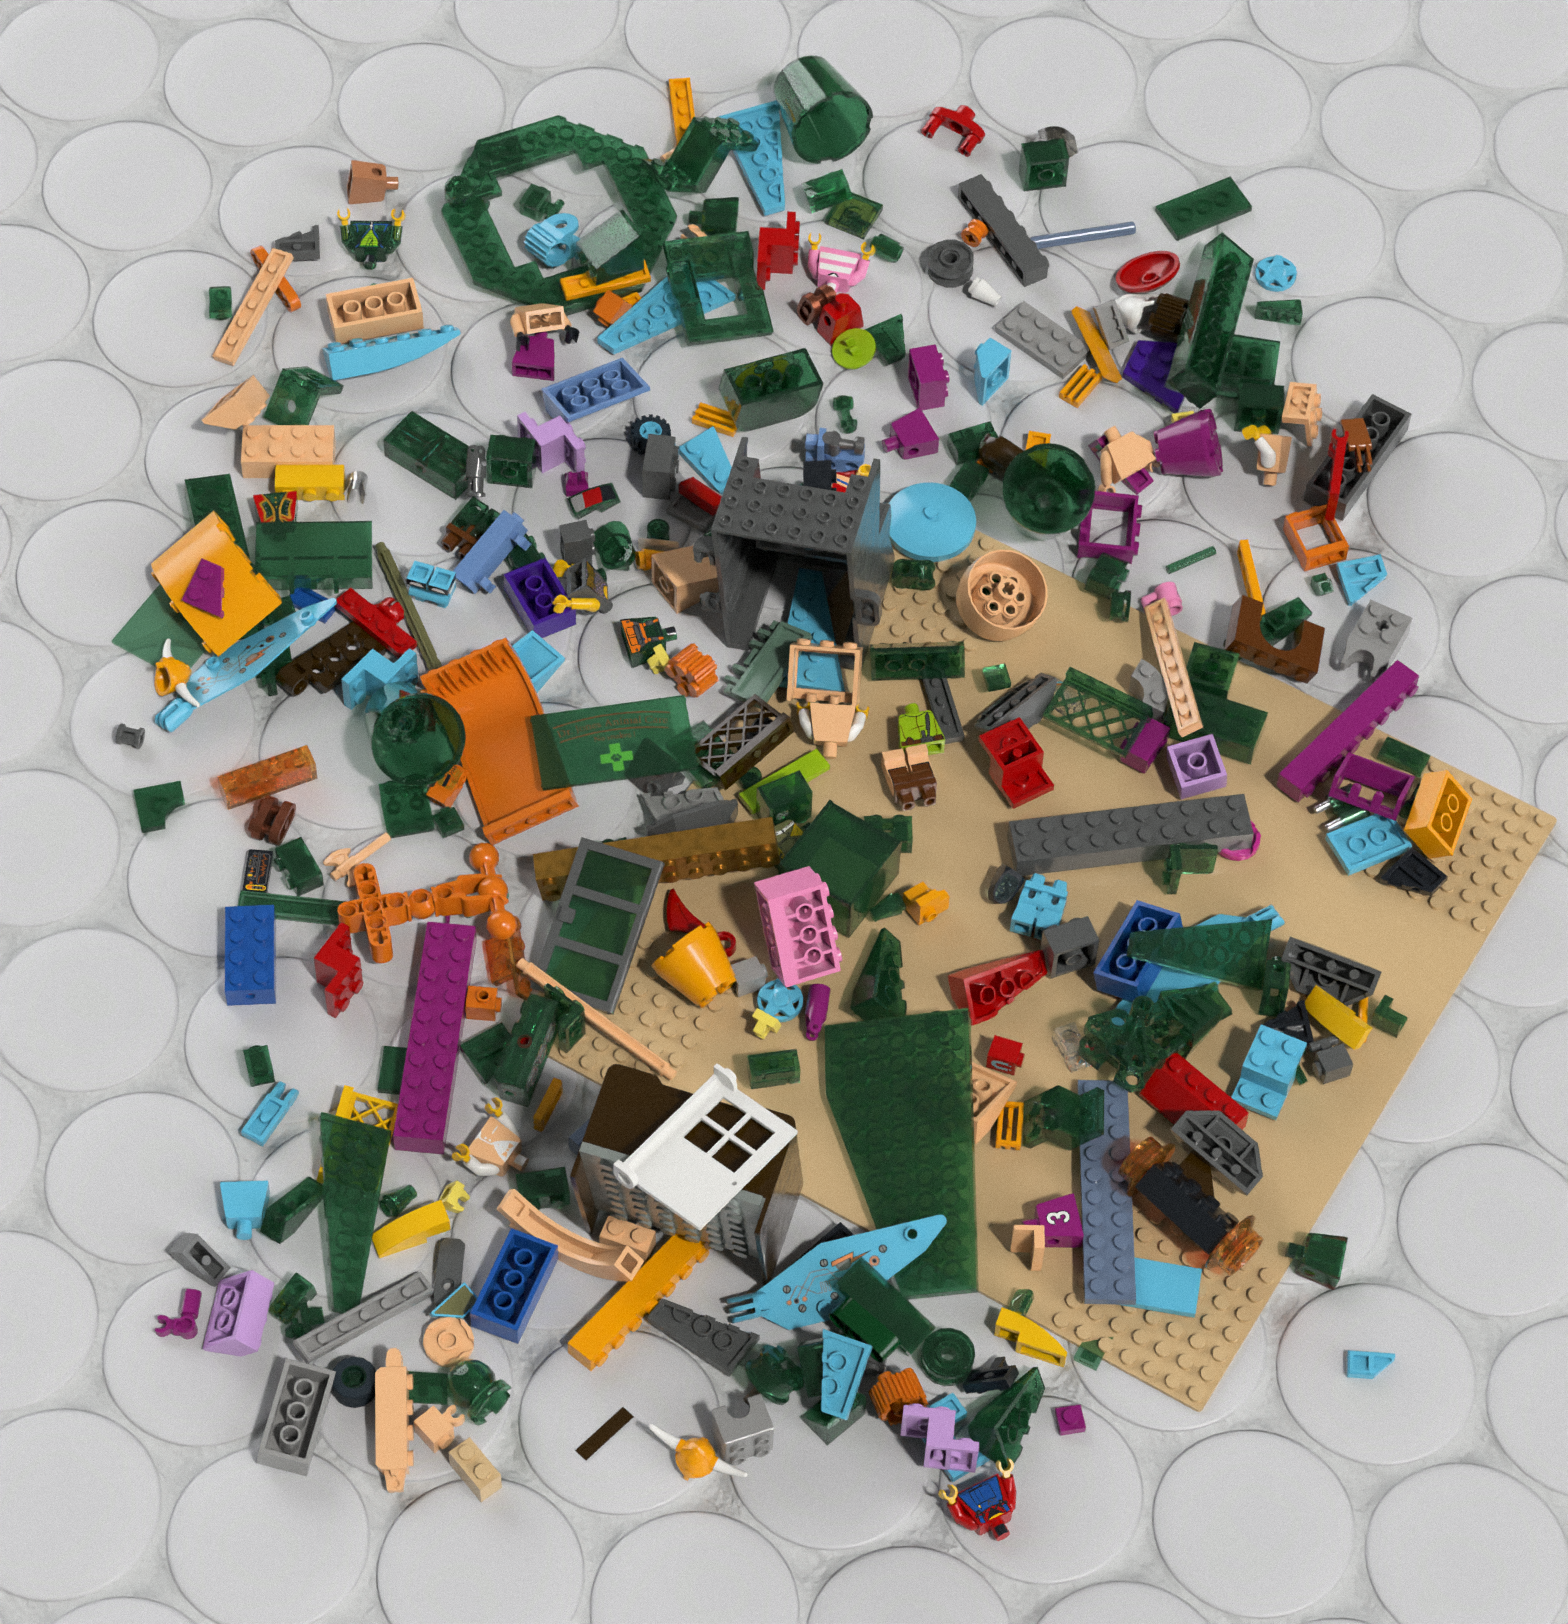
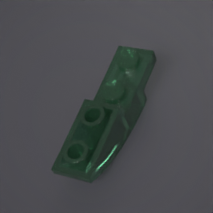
(1282, 621)

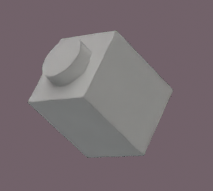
(749, 976)

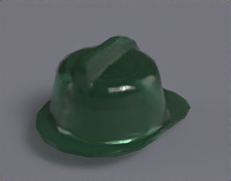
(615, 546)

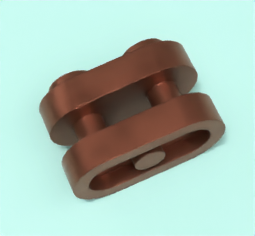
(812, 304)
(266, 811)

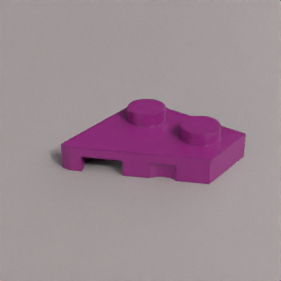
(206, 588)

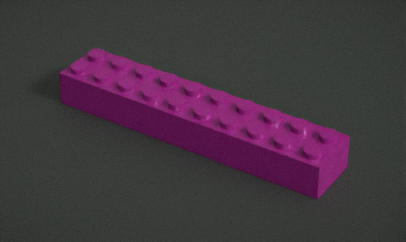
(435, 1038)

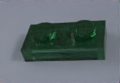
(1403, 757)

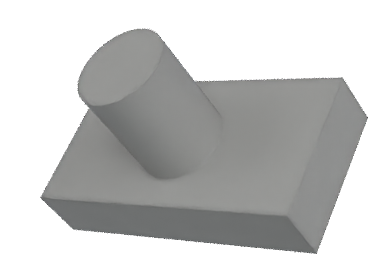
(1111, 324)

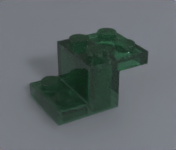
(1063, 1117)

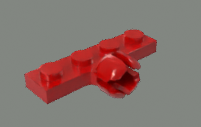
(378, 620)

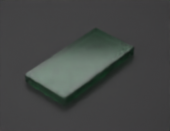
(1203, 208)

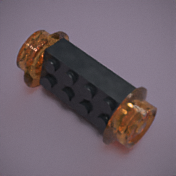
(1187, 1206)

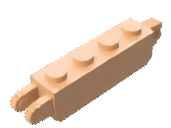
(392, 1421)

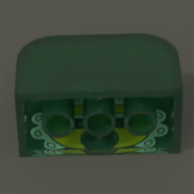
(771, 390)

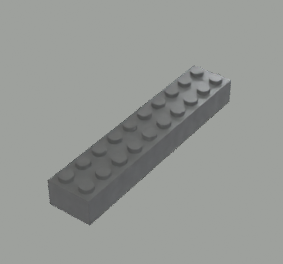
(1127, 834)

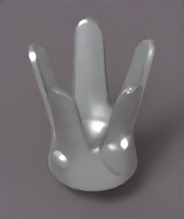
(357, 480)

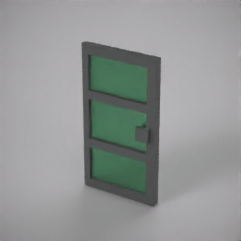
(599, 922)

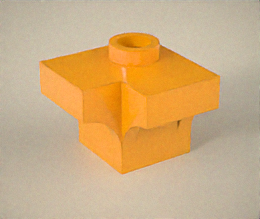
(925, 903)

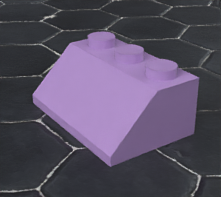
(239, 1314)

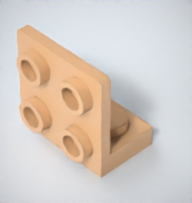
(1303, 408)

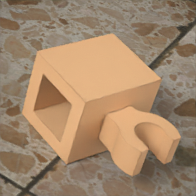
(437, 1428)

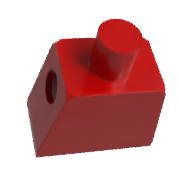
(838, 317)

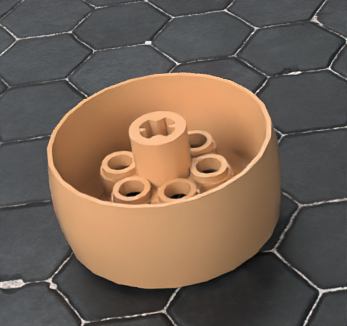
(1016, 576)

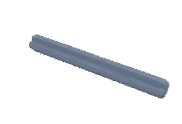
(1084, 235)

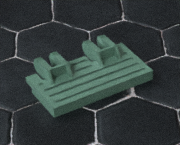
(766, 663)

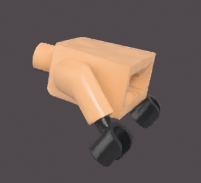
(540, 319)

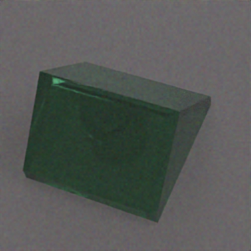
(830, 1427)

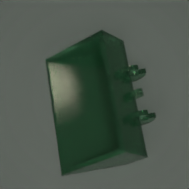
(315, 555)

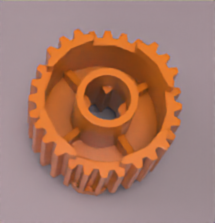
(692, 671)
(894, 1392)

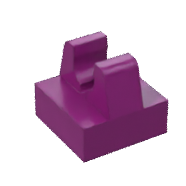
(576, 482)

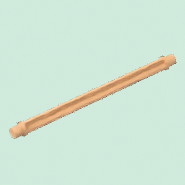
(602, 1022)

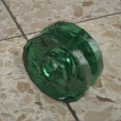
(949, 1342)

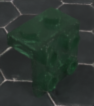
(405, 809)
(1187, 860)

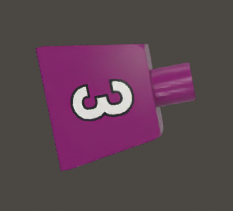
(1060, 1222)

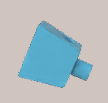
(245, 1205)

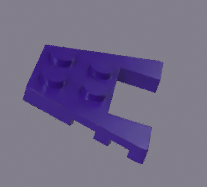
(1150, 369)

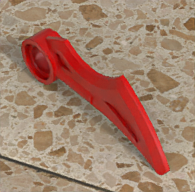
(682, 920)

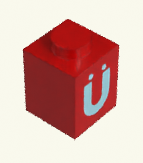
(1005, 1055)

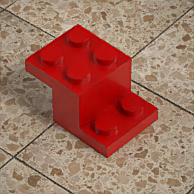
(777, 250)
(1016, 762)
(338, 970)

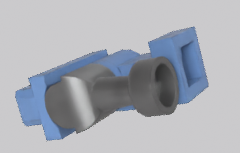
(843, 453)

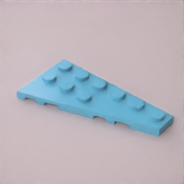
(764, 166)
(657, 314)
(812, 614)

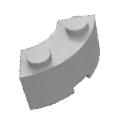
(1150, 688)

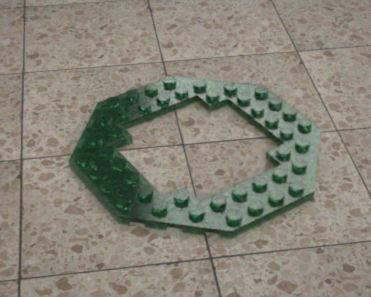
(530, 146)

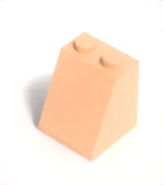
(682, 578)

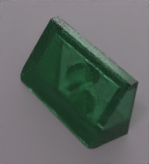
(429, 1388)

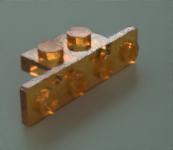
(502, 962)

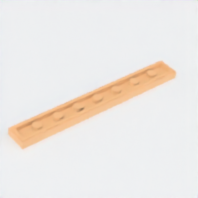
(1173, 667)

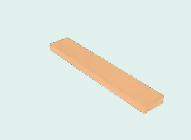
(253, 307)

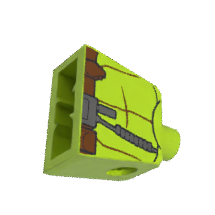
(920, 728)

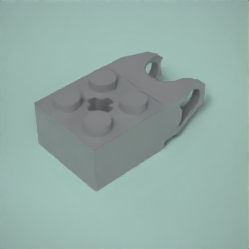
(1376, 638)

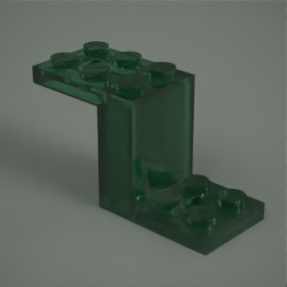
(699, 154)

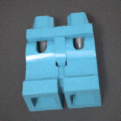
(1039, 906)

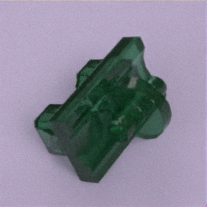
(309, 1316)

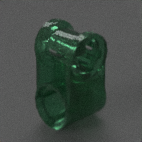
(913, 574)

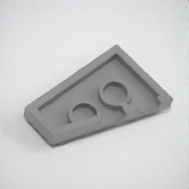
(670, 803)

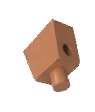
(368, 182)

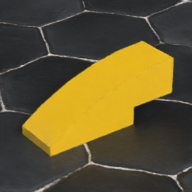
(1337, 1018)
(411, 1229)
(1030, 1338)

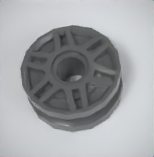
(950, 263)

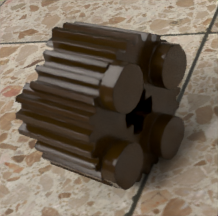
(1168, 317)

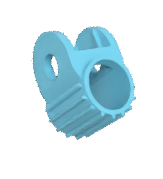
(545, 239)

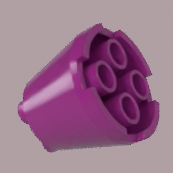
(1190, 446)

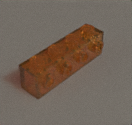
(267, 777)

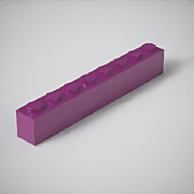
(1347, 731)

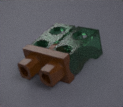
(468, 527)

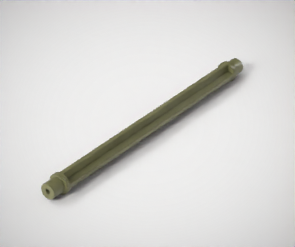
(410, 611)

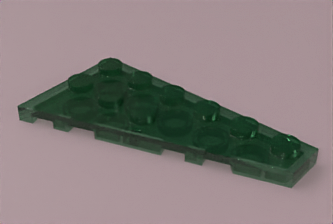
(1219, 951)

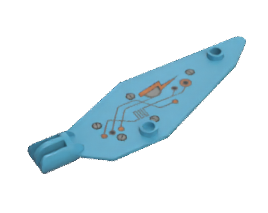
(806, 1289)

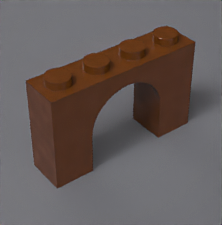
(1247, 640)

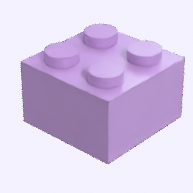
(1196, 766)

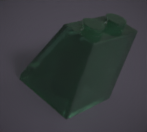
(611, 249)

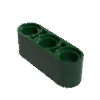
(864, 1327)

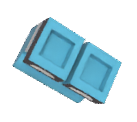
(430, 584)

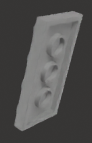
(1043, 339)

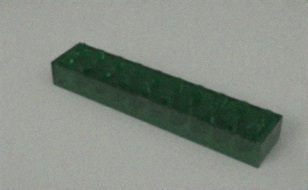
(1210, 321)

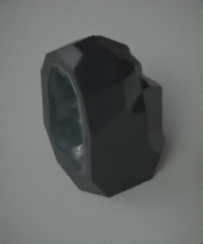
(1004, 885)

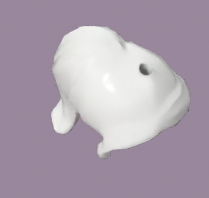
(1133, 310)

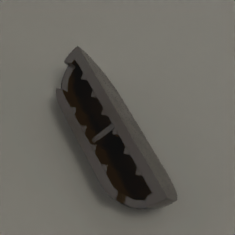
(998, 453)

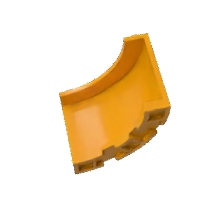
(246, 595)

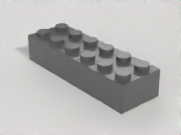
(1386, 428)

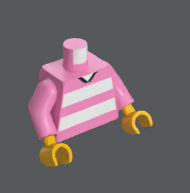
(837, 267)

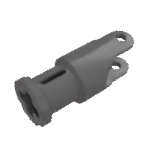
(475, 471)

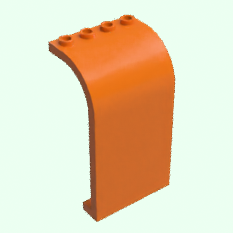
(499, 751)

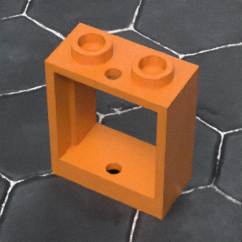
(1322, 555)

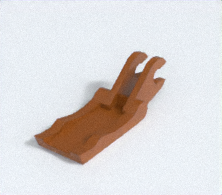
(1358, 441)

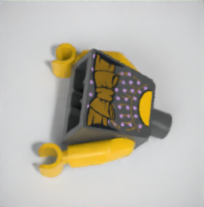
(584, 588)

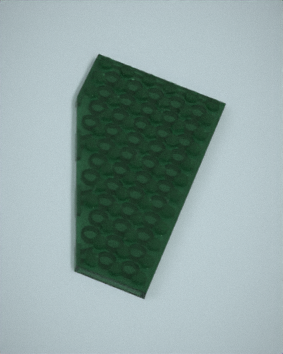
(909, 1130)

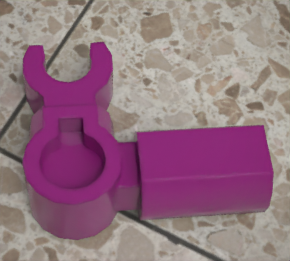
(185, 1325)

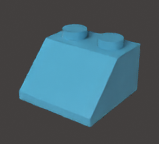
(990, 368)

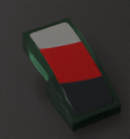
(594, 498)

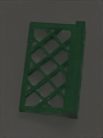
(1111, 698)

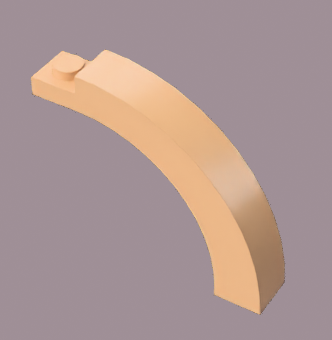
(585, 1255)

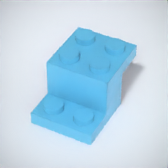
(375, 672)
(1268, 1072)

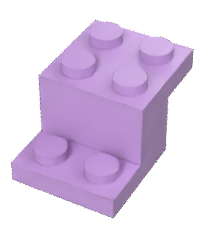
(554, 443)
(938, 1429)

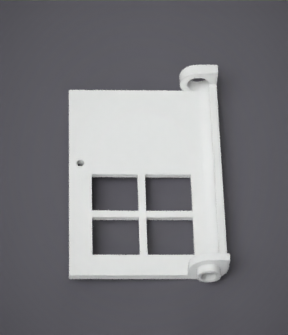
(686, 1176)

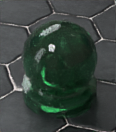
(475, 1389)

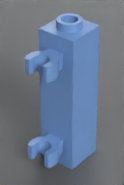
(491, 551)

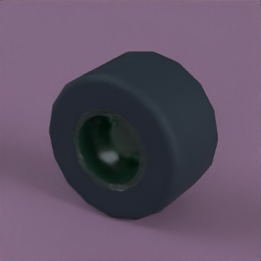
(357, 1373)

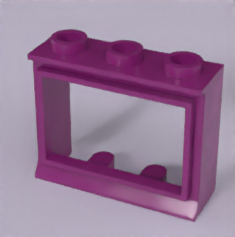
(1112, 502)
(1375, 776)

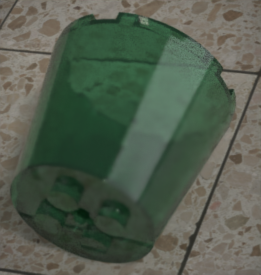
(821, 110)
(1049, 475)
(424, 741)

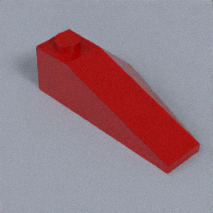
(995, 984)

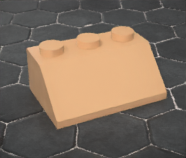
(238, 406)

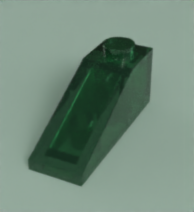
(291, 1210)

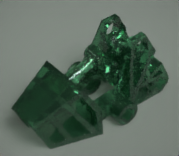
(1176, 1021)

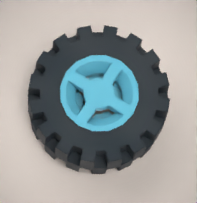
(646, 426)

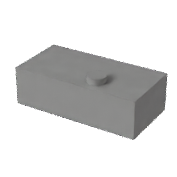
(296, 1417)

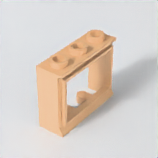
(813, 695)

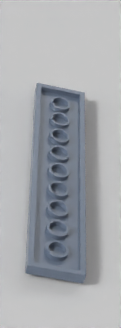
(1105, 1206)

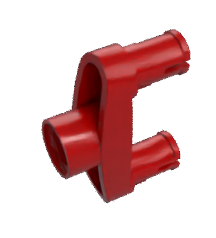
(958, 121)

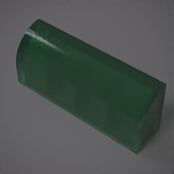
(886, 1304)

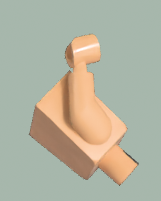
(1124, 457)

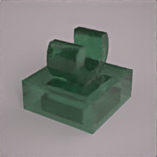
(996, 677)
(448, 822)

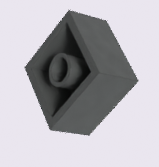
(660, 467)
(1069, 946)

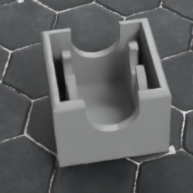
(743, 1436)

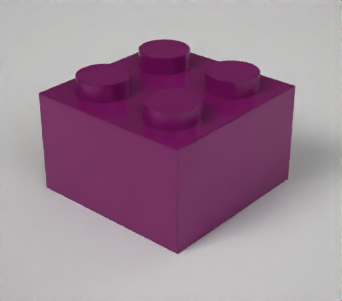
(927, 377)

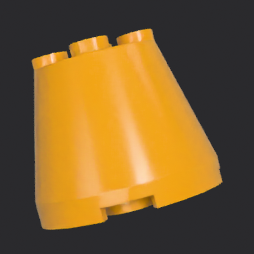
(697, 966)

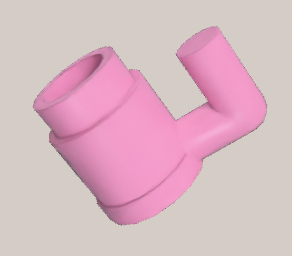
(1168, 591)

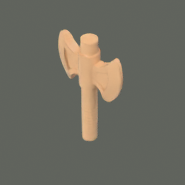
(346, 865)

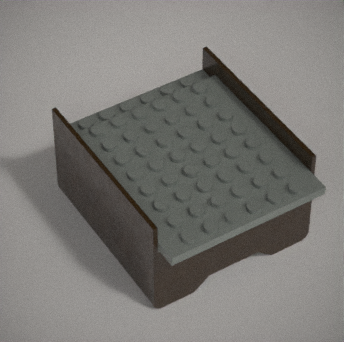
(628, 1113)

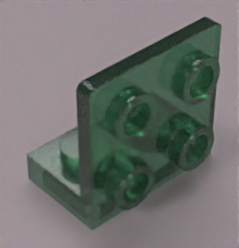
(572, 1020)

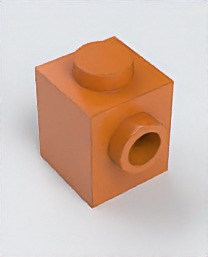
(611, 308)
(482, 1003)

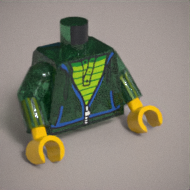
(371, 240)

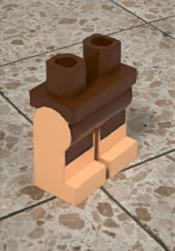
(910, 776)

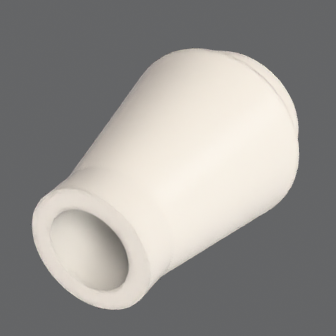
(983, 291)

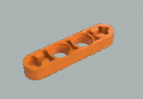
(284, 289)

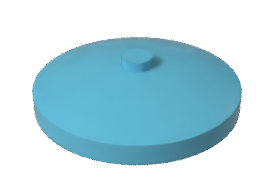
(931, 522)

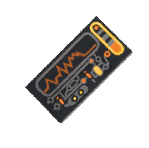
(258, 870)

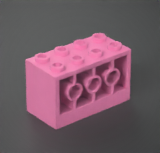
(798, 926)

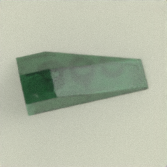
(879, 985)
(1006, 1419)

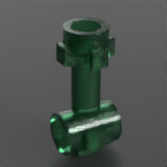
(845, 404)

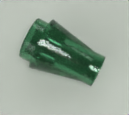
(888, 907)
(396, 1201)

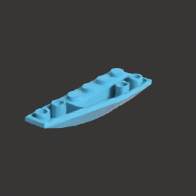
(383, 353)

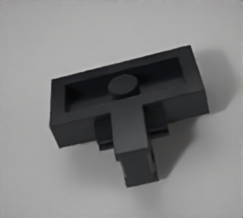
(997, 1377)

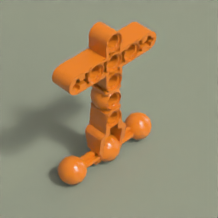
(378, 912)

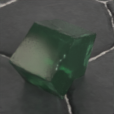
(1321, 584)

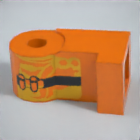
(447, 789)

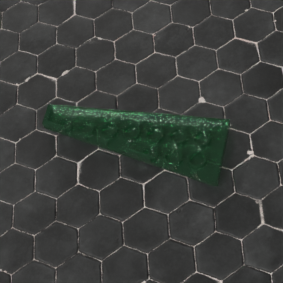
(353, 1177)

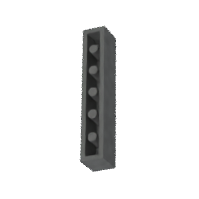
(1003, 230)

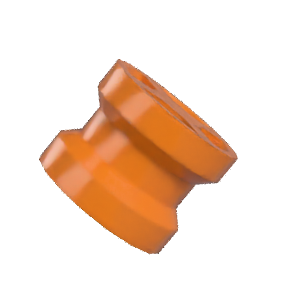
(974, 233)

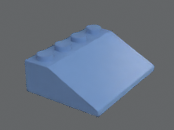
(593, 390)

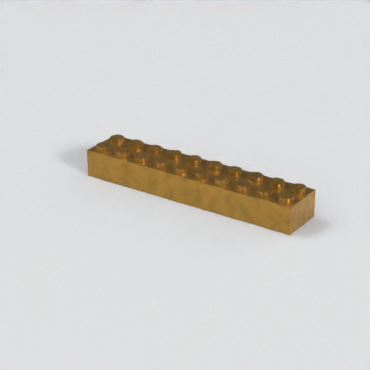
(685, 853)

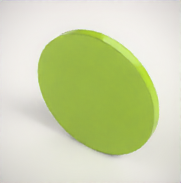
(854, 348)

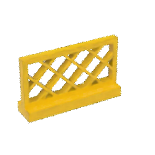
(346, 1108)

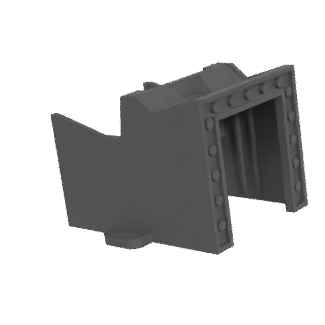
(777, 521)

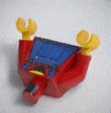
(986, 1504)

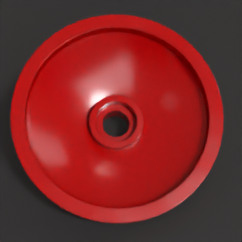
(1148, 272)

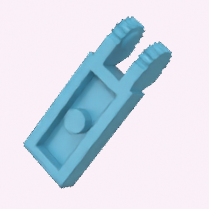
(269, 1114)

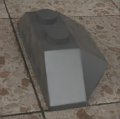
(1023, 701)
(706, 815)
(1334, 973)
(1222, 1146)

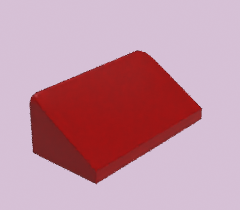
(700, 495)

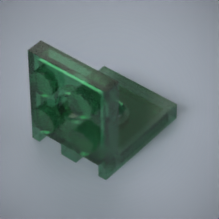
(304, 388)

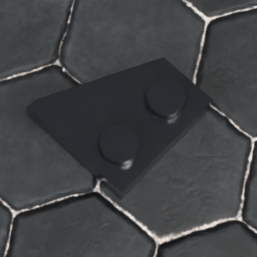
(1414, 874)
(1293, 1023)

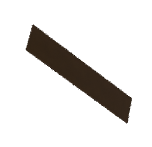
(604, 1433)

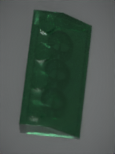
(917, 660)

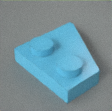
(1360, 576)

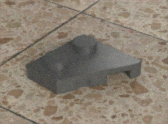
(300, 245)

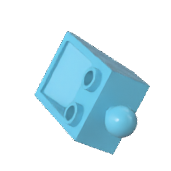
(538, 658)

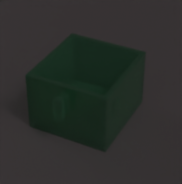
(851, 859)

